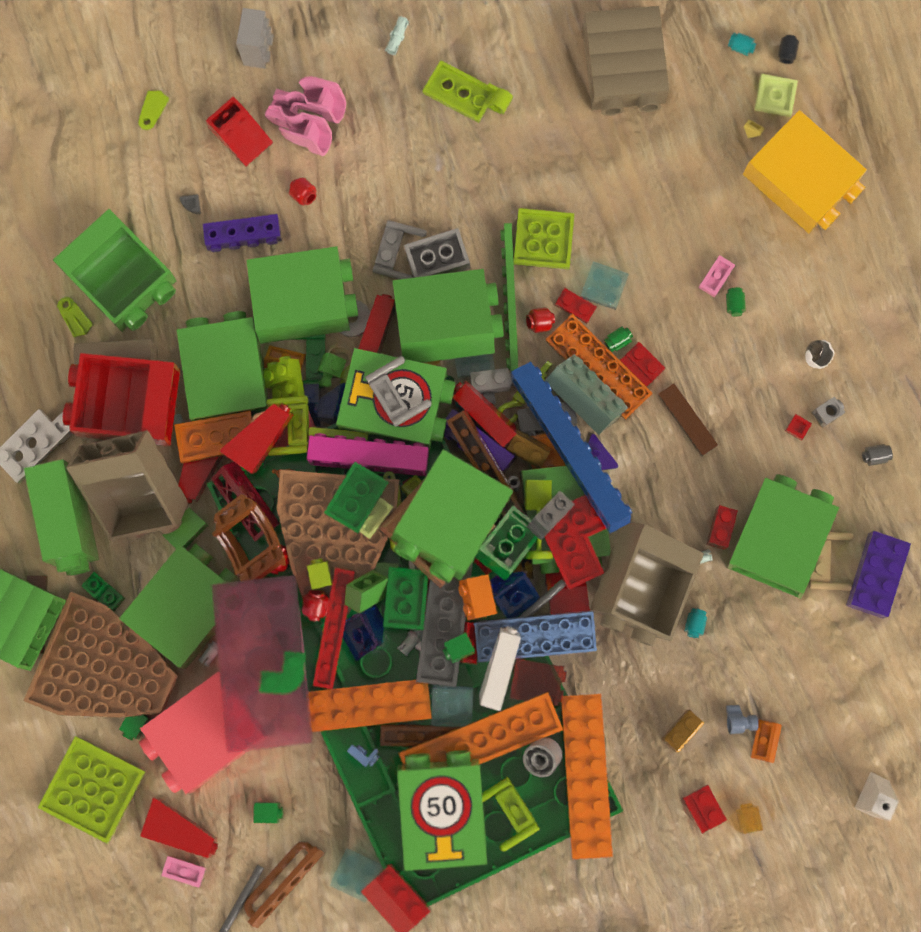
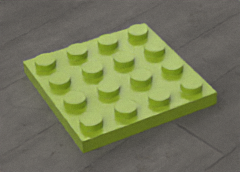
(91, 789)

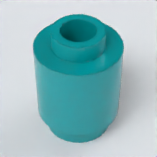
(742, 43)
(696, 623)

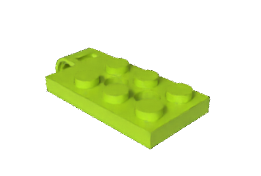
(480, 94)

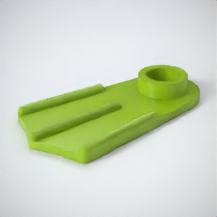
(152, 108)
(74, 317)

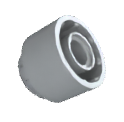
(542, 757)

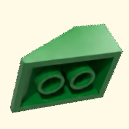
(507, 544)

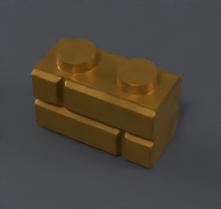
(529, 449)
(682, 730)

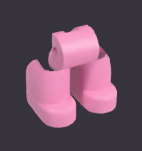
(308, 130)

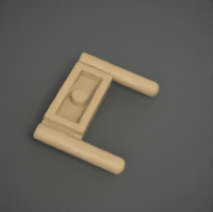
(821, 574)

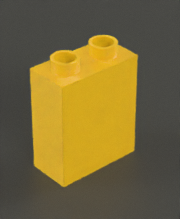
(806, 173)

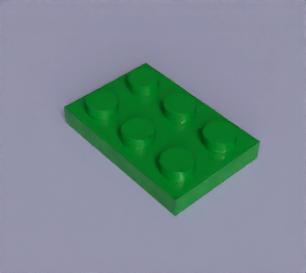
(356, 497)
(405, 599)

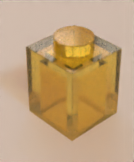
(749, 818)

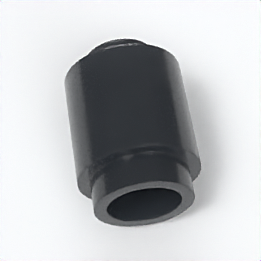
(788, 49)

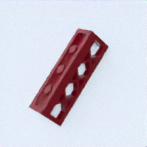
(239, 484)

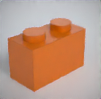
(477, 597)

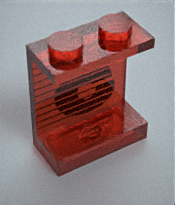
(535, 679)

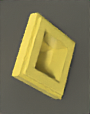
(753, 129)

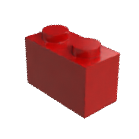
(722, 527)

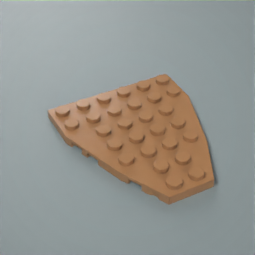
(315, 535)
(99, 667)

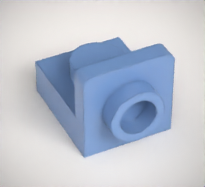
(360, 754)

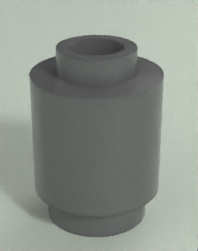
(877, 454)

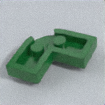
(288, 680)

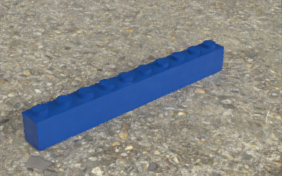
(571, 448)

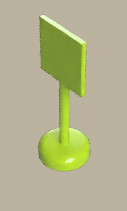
(537, 497)

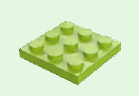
(544, 238)

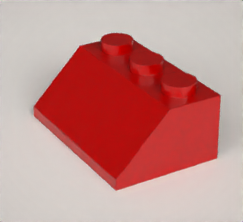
(396, 900)

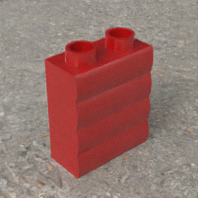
(122, 397)

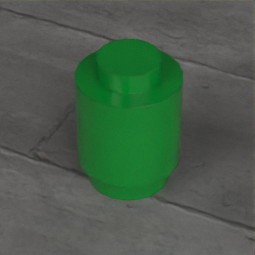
(735, 301)
(618, 339)

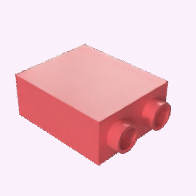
(190, 738)

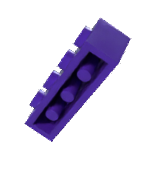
(242, 232)

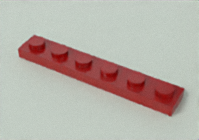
(333, 630)

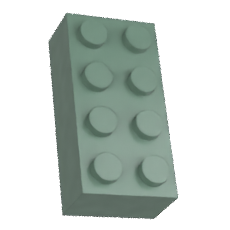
(586, 394)

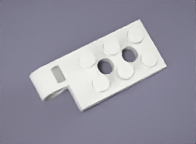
(48, 437)

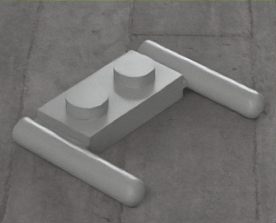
(390, 247)
(389, 396)

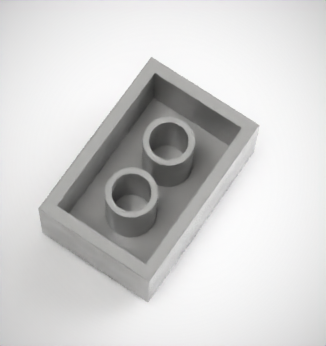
(254, 38)
(437, 254)

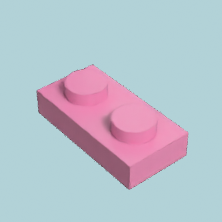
(716, 276)
(183, 871)

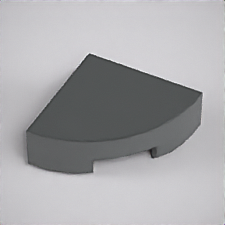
(191, 203)

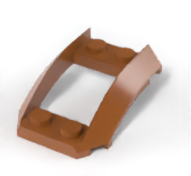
(262, 563)

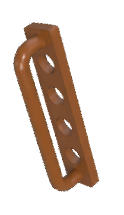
(258, 917)

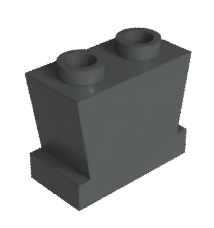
(550, 515)

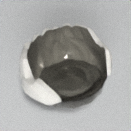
(819, 354)

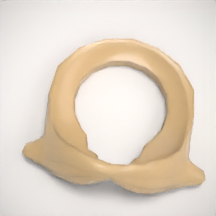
(336, 349)

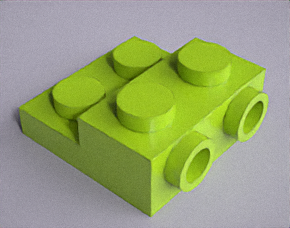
(284, 378)

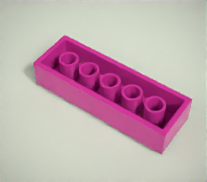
(374, 456)

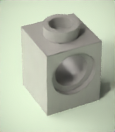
(824, 418)

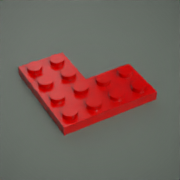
(571, 544)

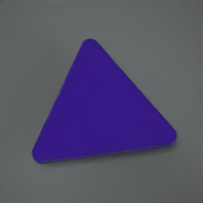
(598, 450)

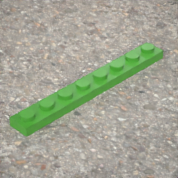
(509, 291)

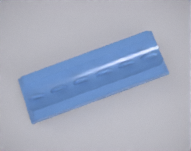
(540, 634)

